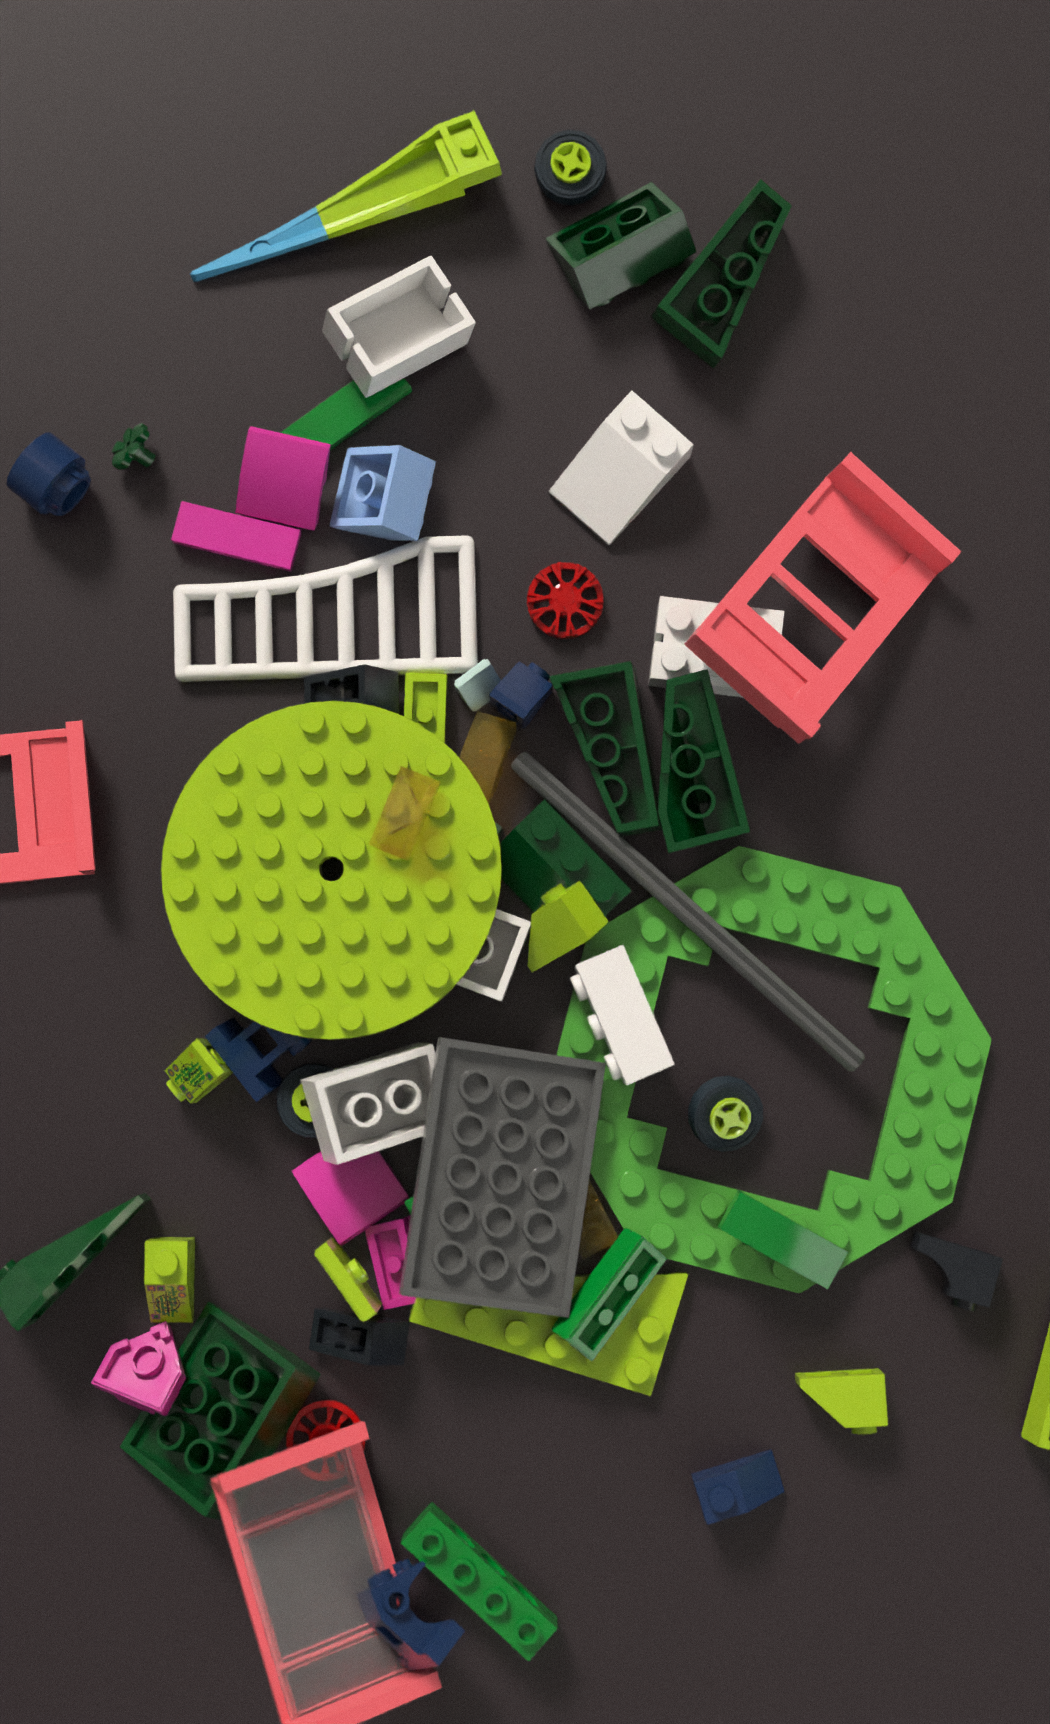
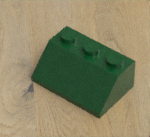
(622, 245)
(550, 853)

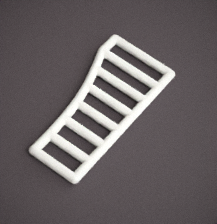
(343, 577)

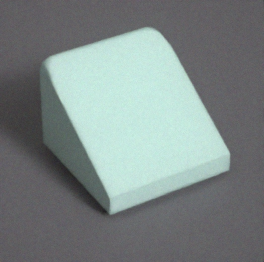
(477, 685)

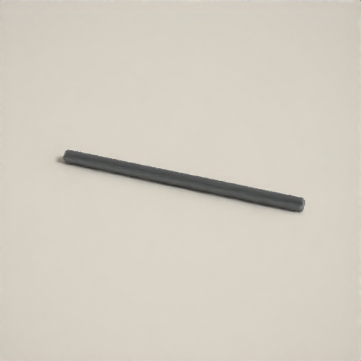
(688, 912)

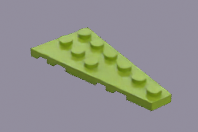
(626, 1360)

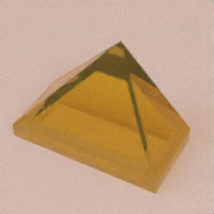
(404, 813)

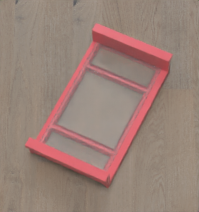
(303, 1547)

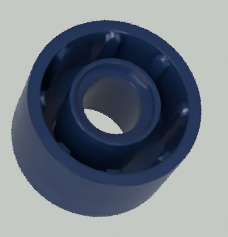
(49, 476)

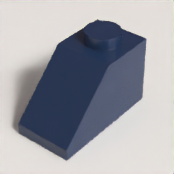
(521, 693)
(737, 1486)

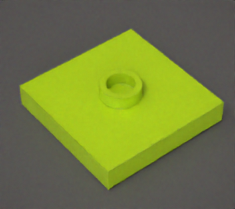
(349, 1278)

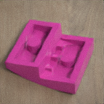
(282, 478)
(351, 1193)
(387, 1249)

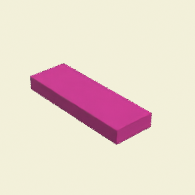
(236, 536)

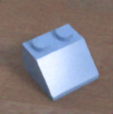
(383, 492)

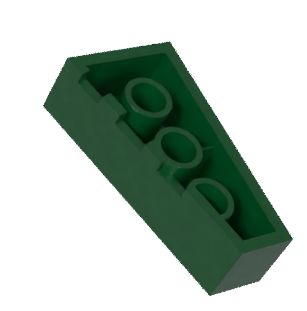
(717, 285)
(612, 734)

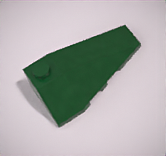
(697, 776)
(43, 1276)

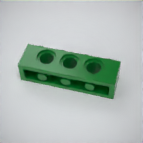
(480, 1581)

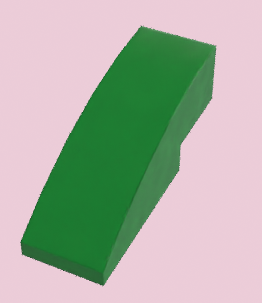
(782, 1239)

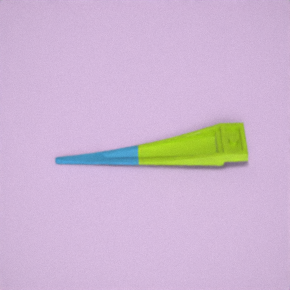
(419, 176)

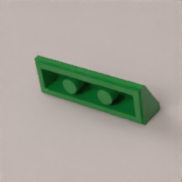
(609, 1293)

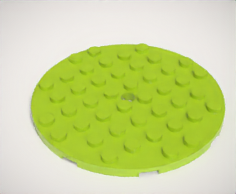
(251, 890)

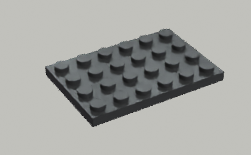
(502, 1178)

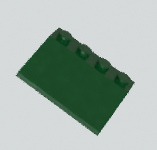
(228, 1412)

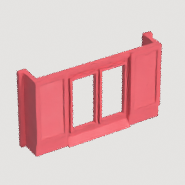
(871, 540)
(49, 805)

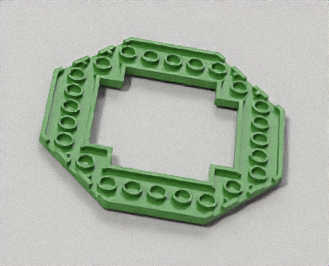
(929, 1095)

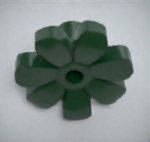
(132, 448)

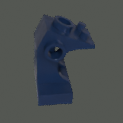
(245, 1058)
(417, 1642)

